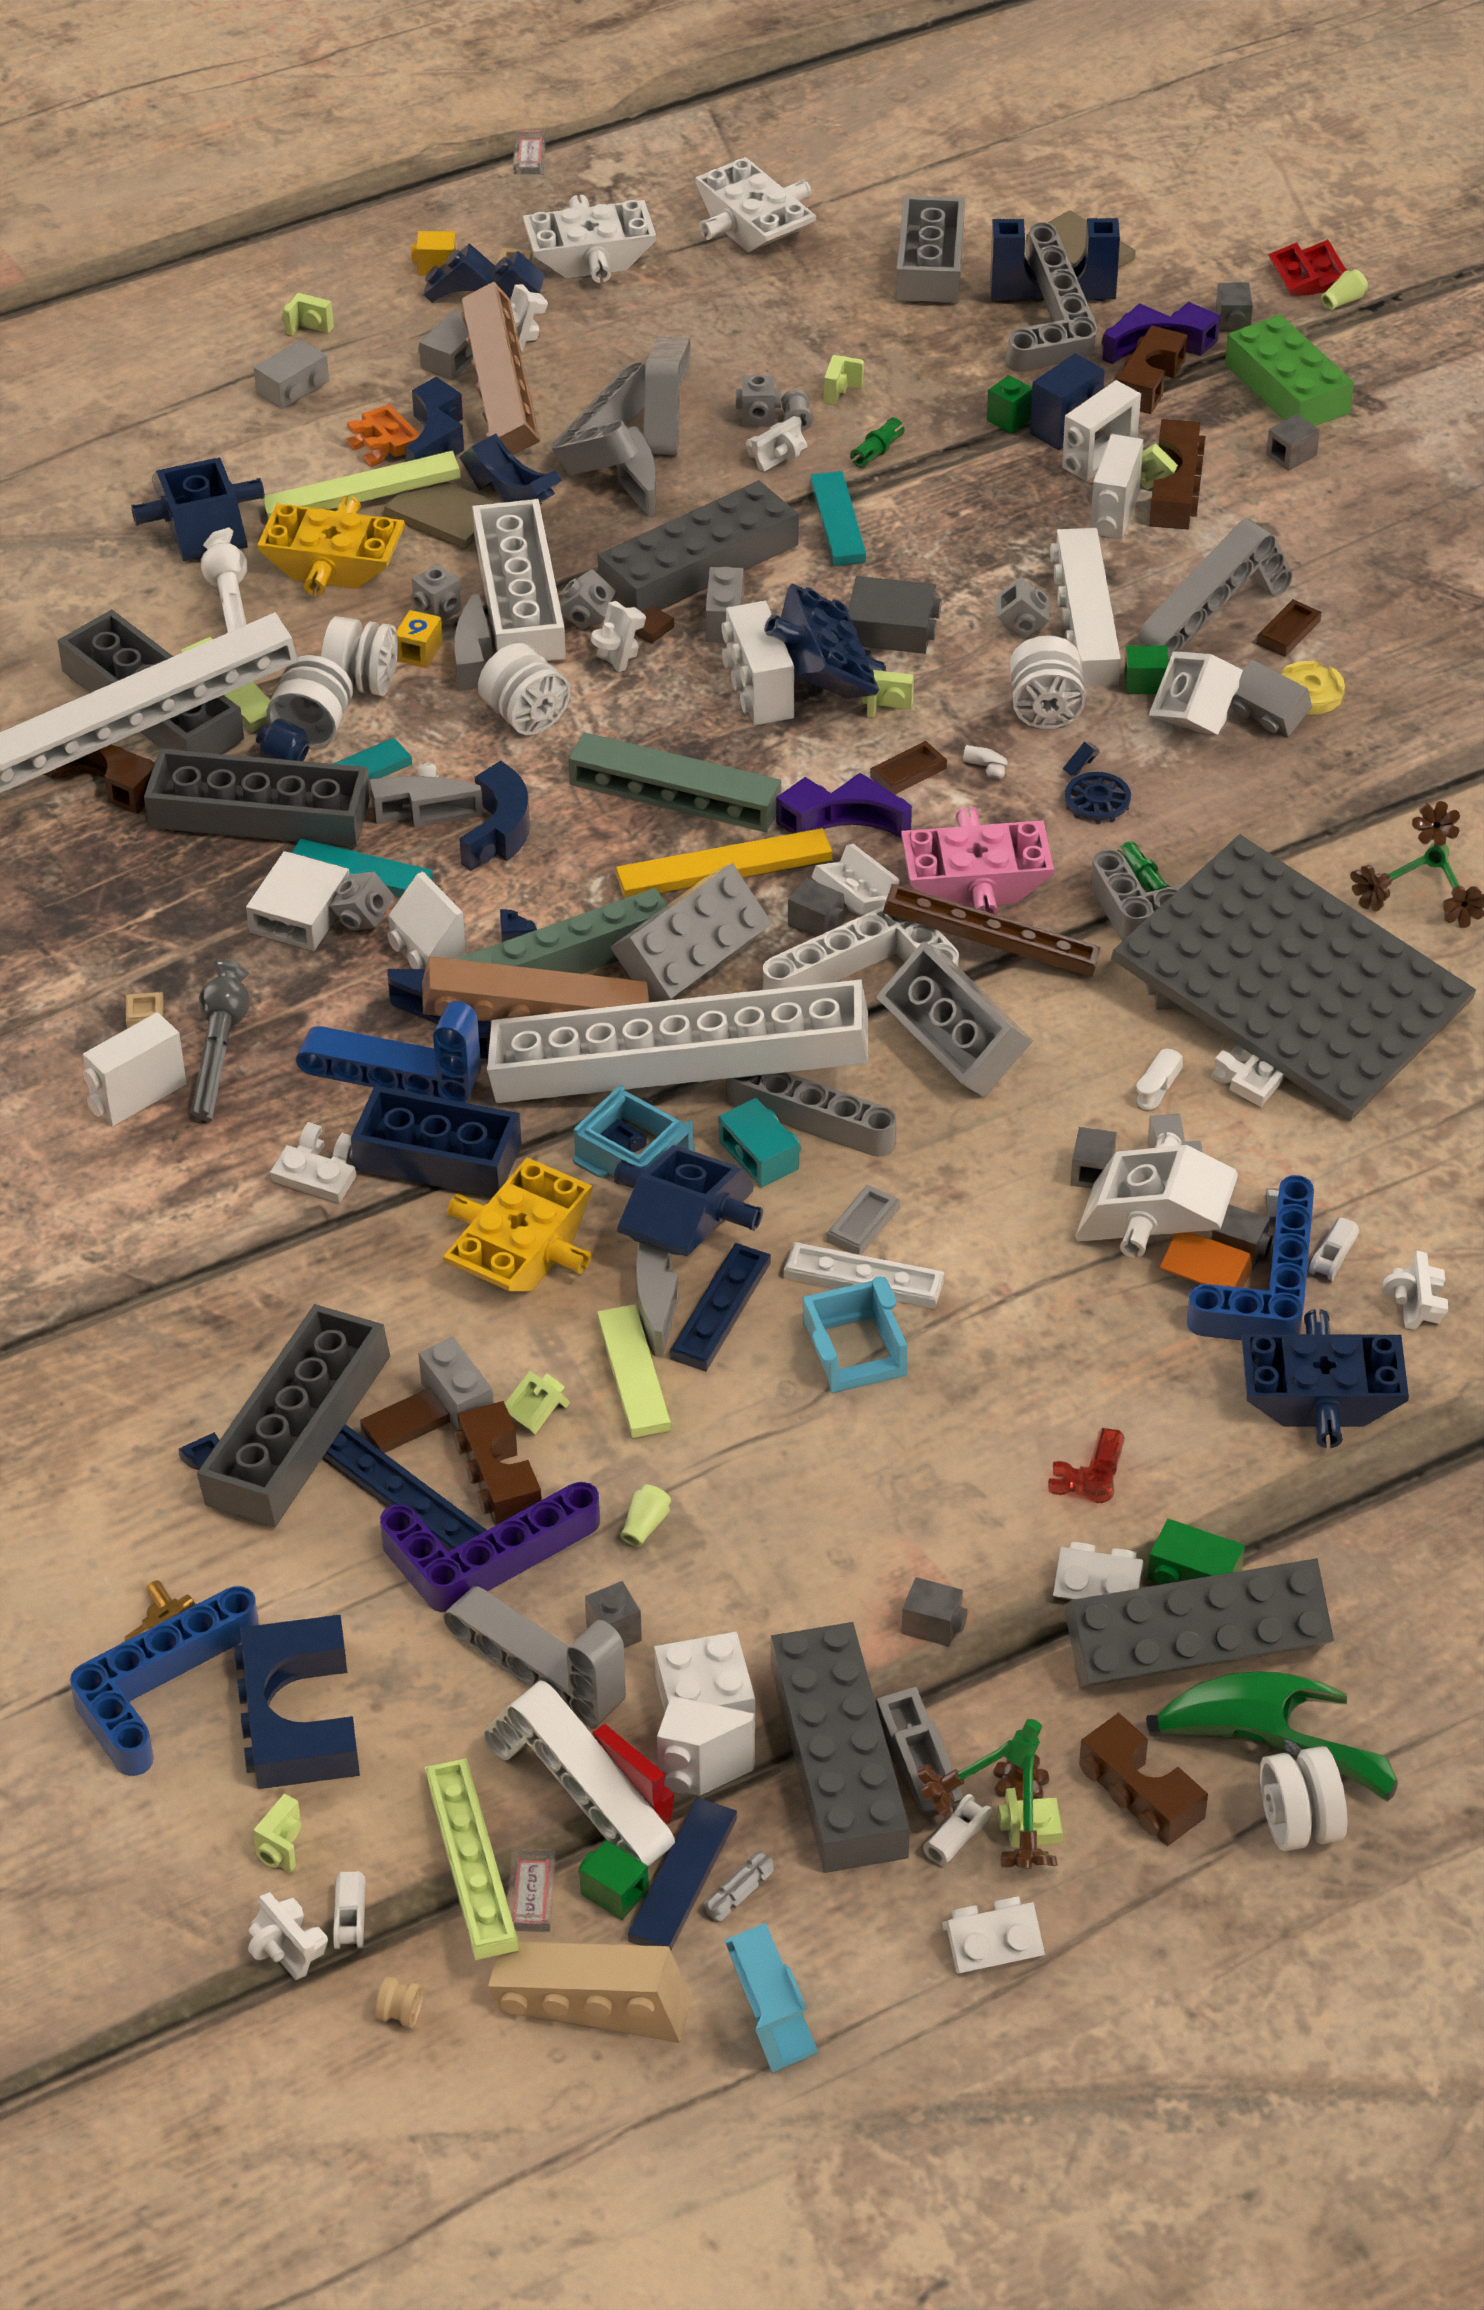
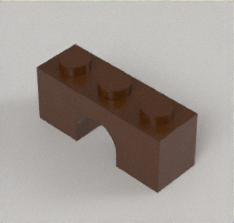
(1156, 356)
(486, 1439)
(1163, 1804)

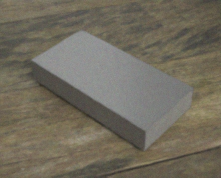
(863, 1220)

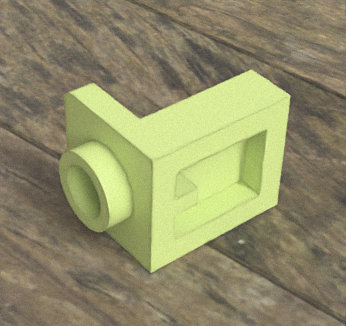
(308, 313)
(842, 373)
(1155, 465)
(894, 691)
(535, 1400)
(1045, 1819)
(277, 1832)

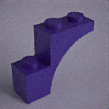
(1194, 321)
(856, 802)

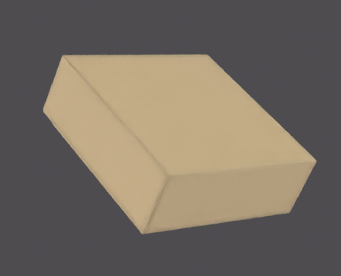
(142, 1006)

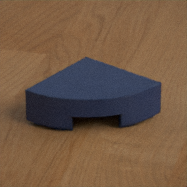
(1086, 753)
(514, 925)
(625, 1136)
(197, 1452)

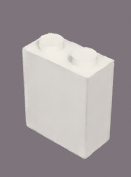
(1116, 486)
(296, 901)
(134, 1069)

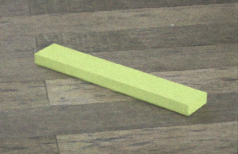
(370, 484)
(471, 1859)

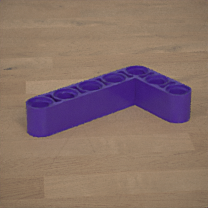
(492, 1555)

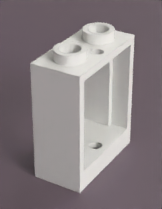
(1113, 407)

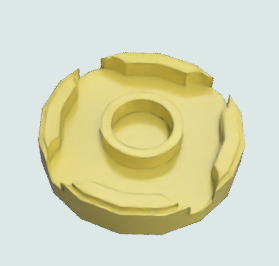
(1324, 685)

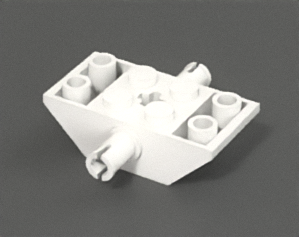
(752, 205)
(591, 238)
(1156, 1194)

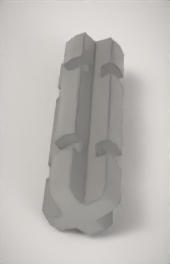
(738, 1886)

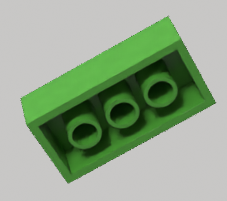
(1288, 371)

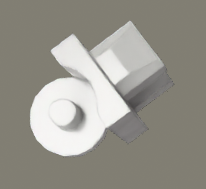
(524, 308)
(777, 444)
(616, 638)
(1414, 1291)
(279, 1936)

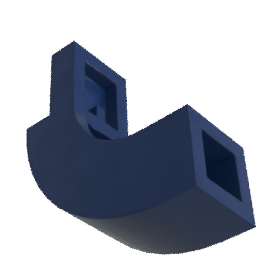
(507, 830)

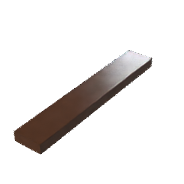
(992, 930)

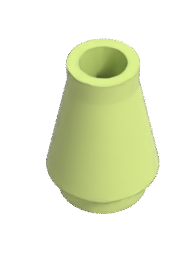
(1347, 288)
(646, 1512)

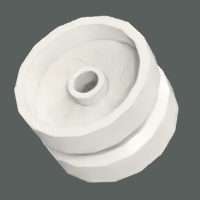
(1303, 1798)

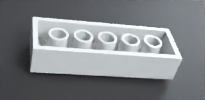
(519, 577)

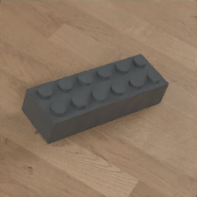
(677, 556)
(115, 649)
(257, 797)
(294, 1415)
(1198, 1622)
(839, 1747)

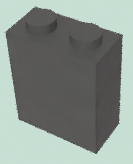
(894, 613)

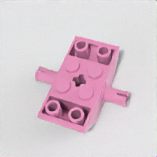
(978, 862)

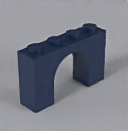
(1096, 269)
(281, 1748)

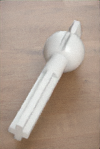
(225, 568)

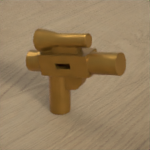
(161, 1609)

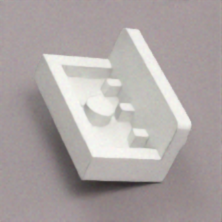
(858, 878)
(1089, 1573)
(994, 1936)

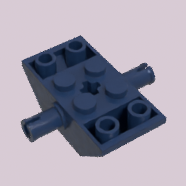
(198, 502)
(824, 644)
(684, 1199)
(1324, 1377)

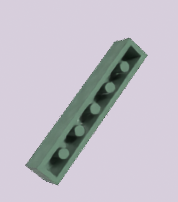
(674, 782)
(577, 942)

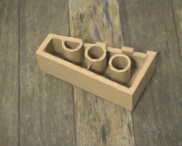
(594, 1987)

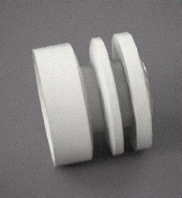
(365, 654)
(1047, 682)
(524, 689)
(312, 697)

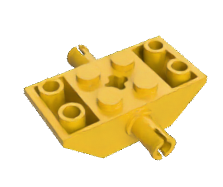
(329, 545)
(522, 1228)

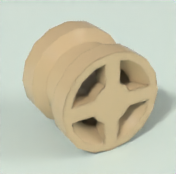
(399, 2001)

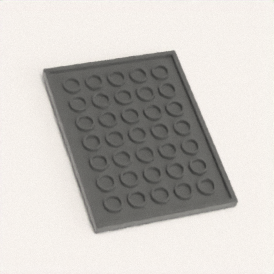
(1294, 976)

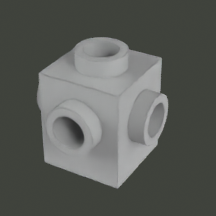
(758, 401)
(437, 593)
(586, 599)
(1022, 608)
(362, 901)

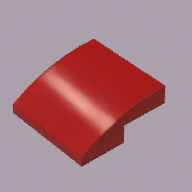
(1309, 269)
(639, 1770)

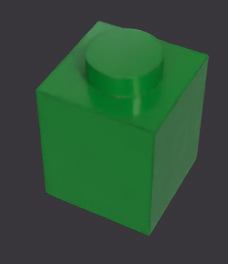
(1009, 404)
(1145, 668)
(613, 1879)

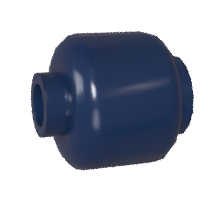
(282, 741)

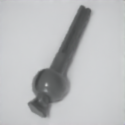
(222, 1004)

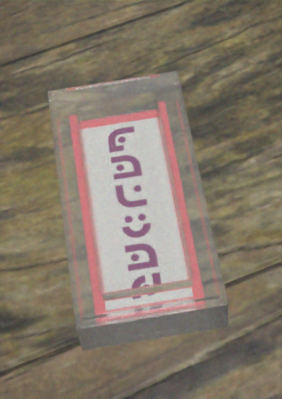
(530, 152)
(531, 1889)

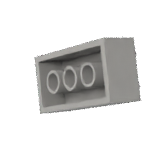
(930, 249)
(692, 934)
(954, 1019)

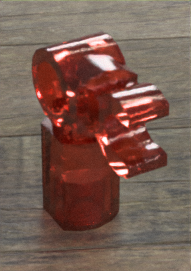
(1096, 1480)

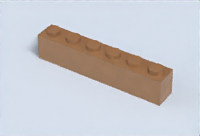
(499, 368)
(516, 991)

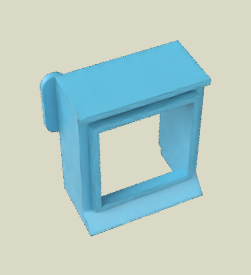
(602, 1155)
(848, 1306)
(772, 1997)

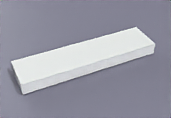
(843, 1269)

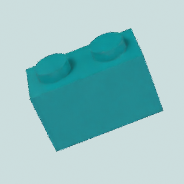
(759, 1142)

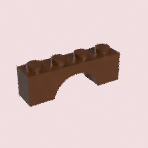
(1173, 496)
(123, 771)

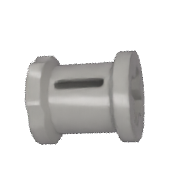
(797, 404)

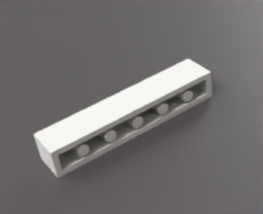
(1086, 604)

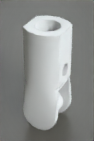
(1158, 1078)
(1334, 1248)
(955, 1831)
(349, 1909)

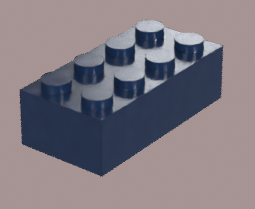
(436, 1141)

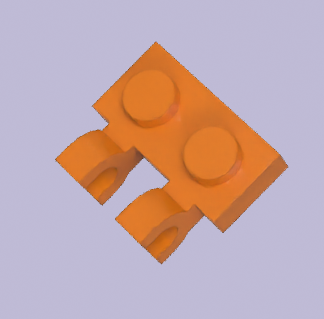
(389, 430)

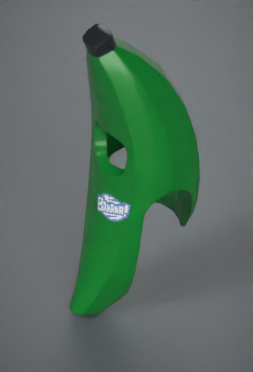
(1260, 1708)

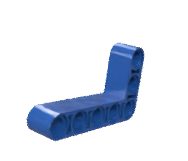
(366, 1060)
(1236, 1311)
(116, 1677)

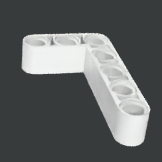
(851, 950)
(582, 1769)

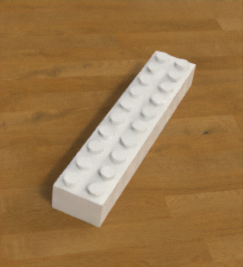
(678, 1041)

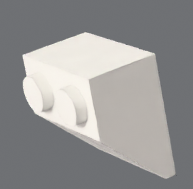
(1196, 692)
(426, 924)
(704, 1745)

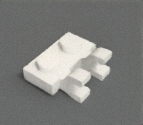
(1251, 1080)
(314, 1174)

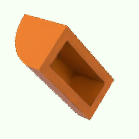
(1206, 1261)

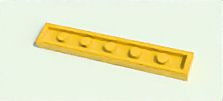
(748, 858)

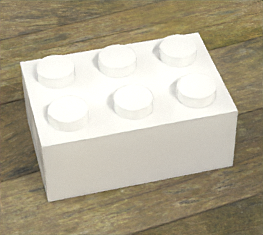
(758, 664)

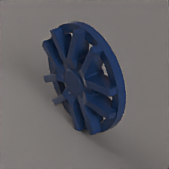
(1097, 796)

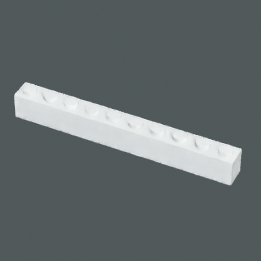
(144, 699)

